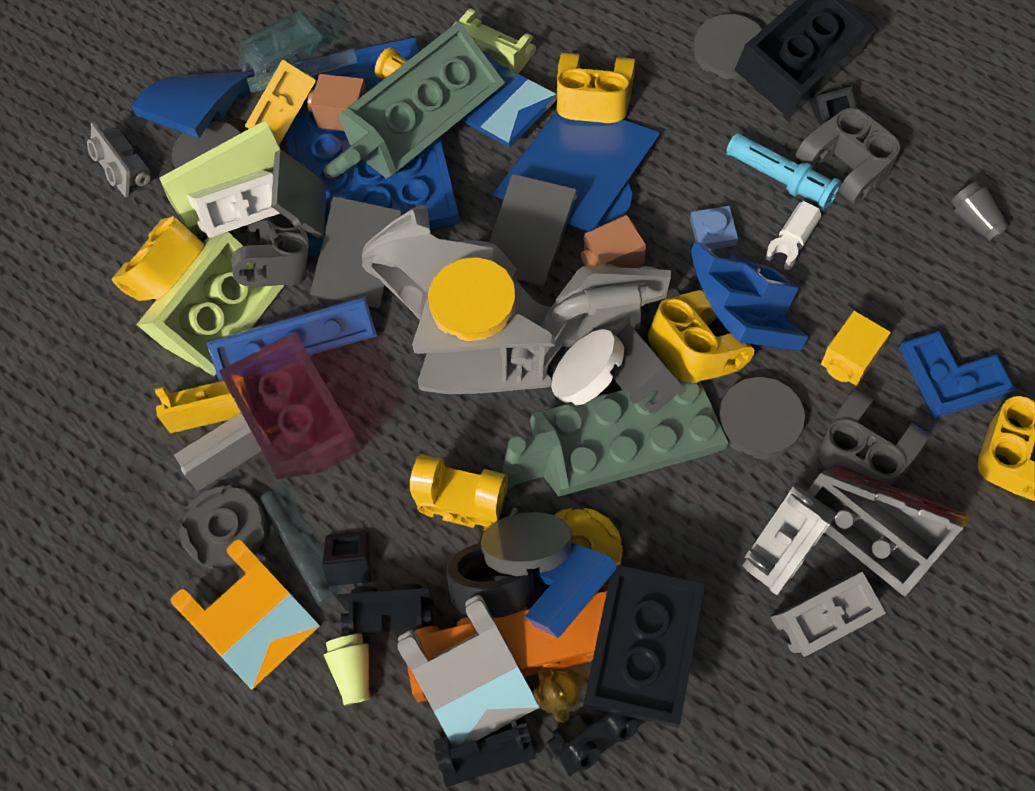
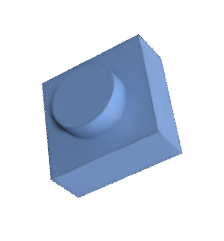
(714, 227)

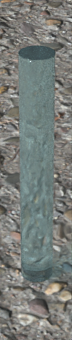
(311, 67)
(297, 548)

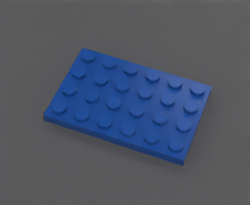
(418, 182)

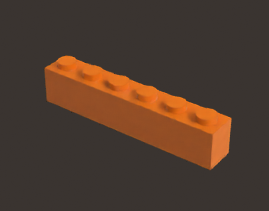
(529, 645)

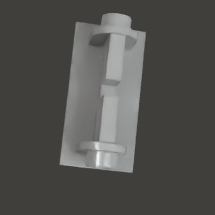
(110, 150)

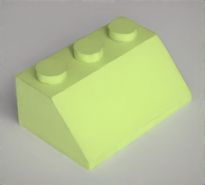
(230, 160)
(206, 304)

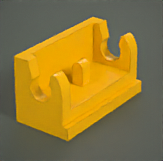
(282, 99)
(195, 406)

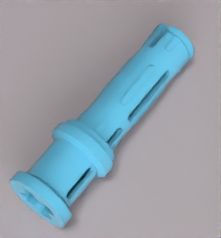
(799, 178)

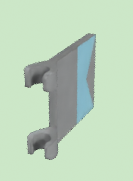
(474, 682)

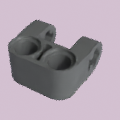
(858, 143)
(276, 250)
(867, 447)

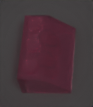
(290, 409)

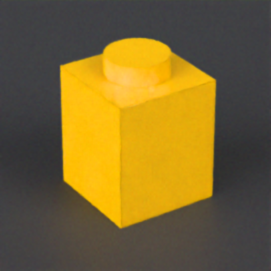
(854, 349)

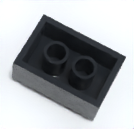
(803, 51)

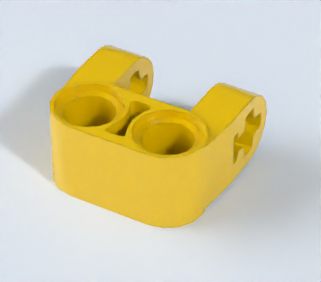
(594, 93)
(159, 261)
(688, 345)
(1014, 444)
(457, 494)

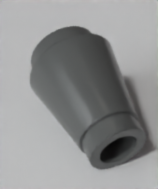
(980, 211)

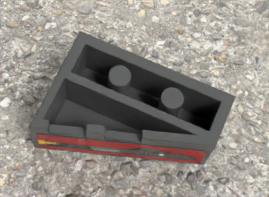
(887, 526)

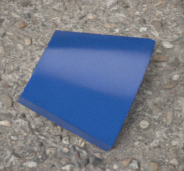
(191, 100)
(748, 299)

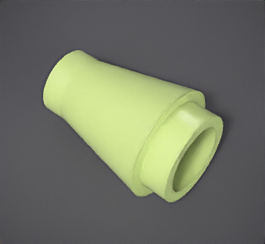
(350, 667)

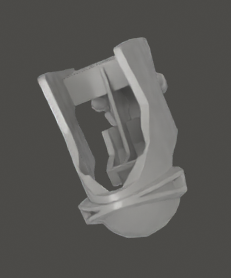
(595, 298)

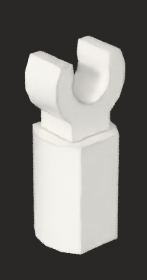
(795, 233)

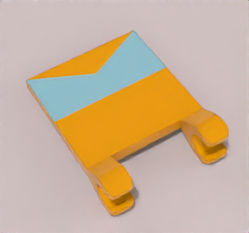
(252, 622)

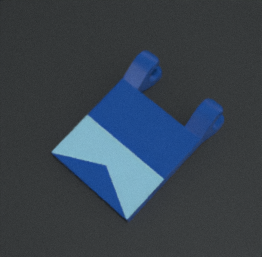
(511, 107)

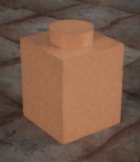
(332, 97)
(614, 244)

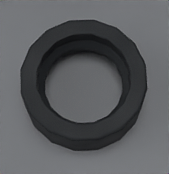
(501, 596)

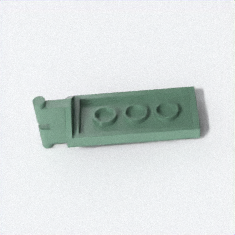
(416, 104)
(613, 440)

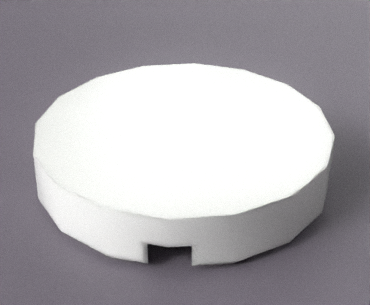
(587, 367)

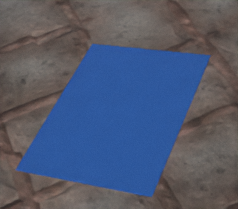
(585, 157)

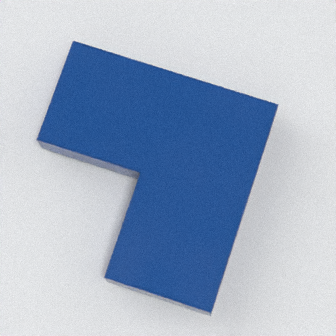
(949, 386)
(570, 589)

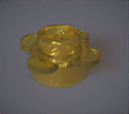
(556, 693)

